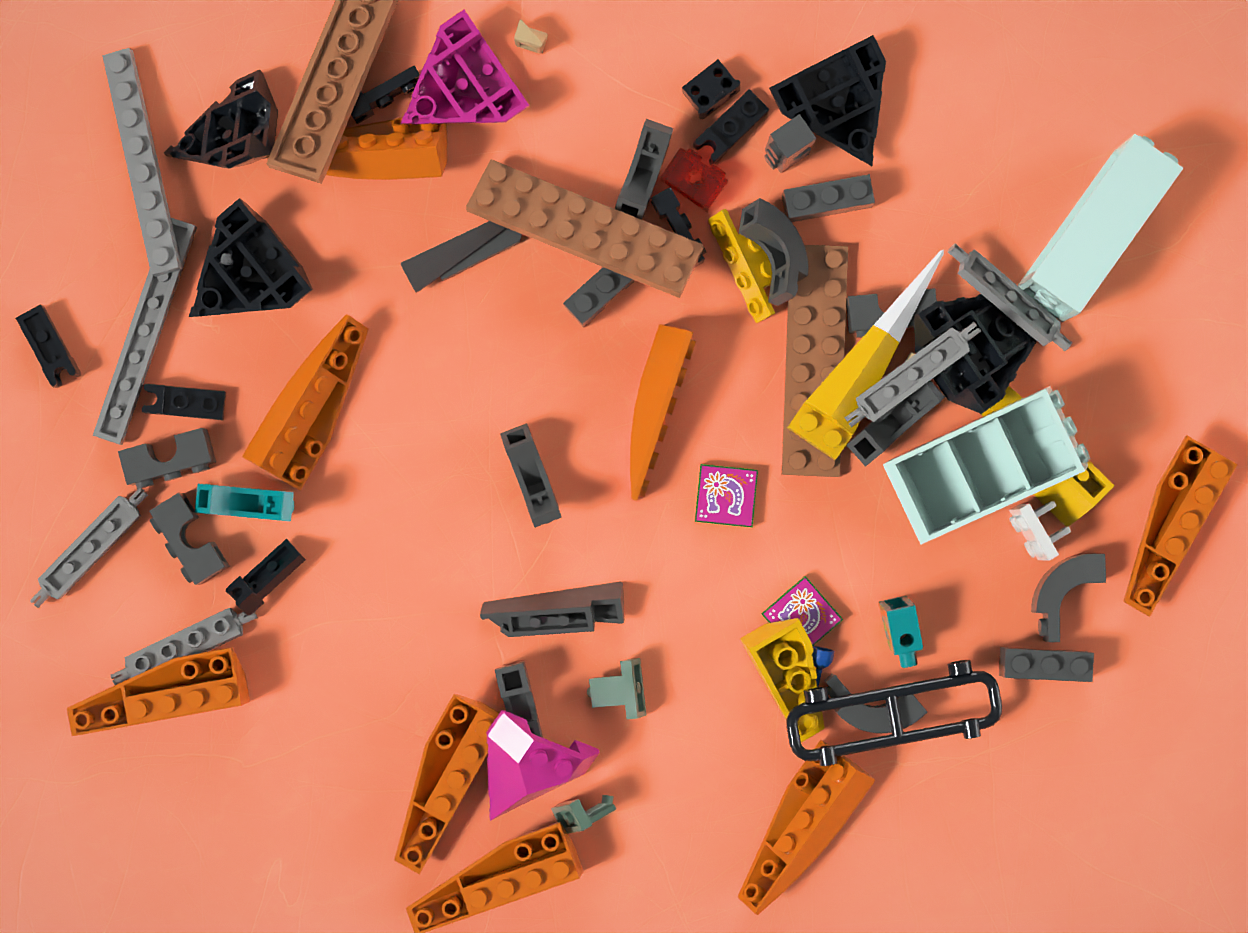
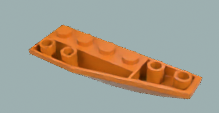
(391, 151)
(655, 399)
(308, 407)
(1175, 518)
(167, 691)
(443, 777)
(803, 826)
(500, 877)

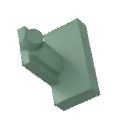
(621, 690)
(576, 819)

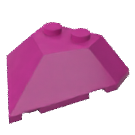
(463, 80)
(528, 765)

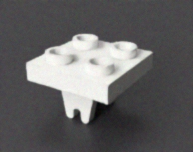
(1038, 542)

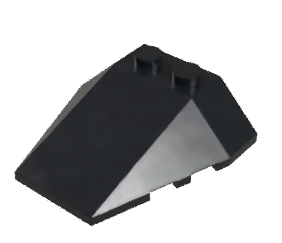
(994, 356)

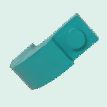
(244, 502)

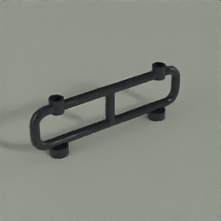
(959, 674)

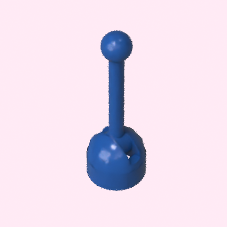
(822, 658)

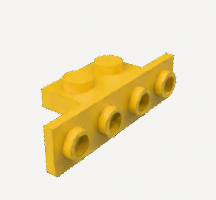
(747, 263)

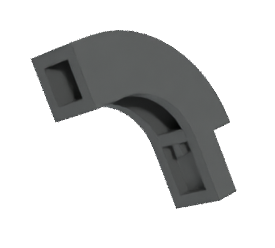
(644, 169)
(781, 243)
(885, 430)
(531, 475)
(1057, 583)
(874, 718)

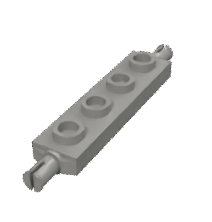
(1009, 297)
(912, 374)
(89, 547)
(192, 640)

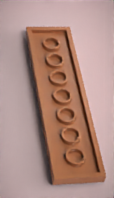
(330, 87)
(585, 228)
(813, 351)

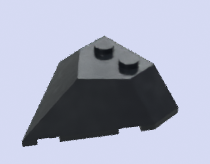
(839, 97)
(235, 130)
(248, 267)

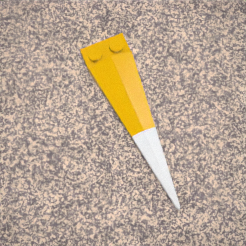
(823, 413)

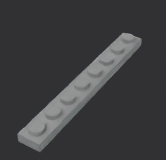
(142, 162)
(141, 344)

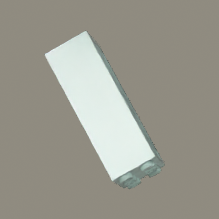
(1100, 227)
(987, 464)

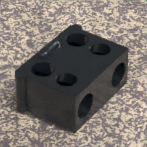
(712, 90)

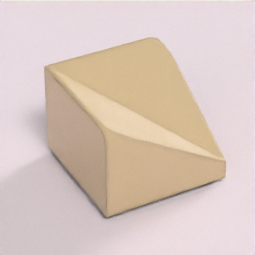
(530, 38)

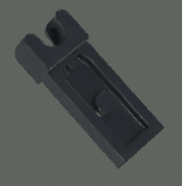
(384, 93)
(732, 125)
(667, 207)
(47, 345)
(186, 402)
(265, 577)

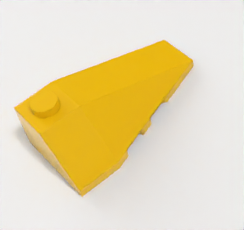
(786, 665)

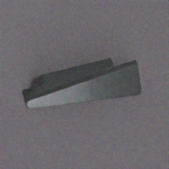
(459, 254)
(557, 611)

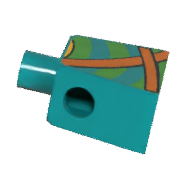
(901, 618)

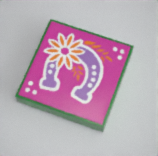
(726, 495)
(807, 605)

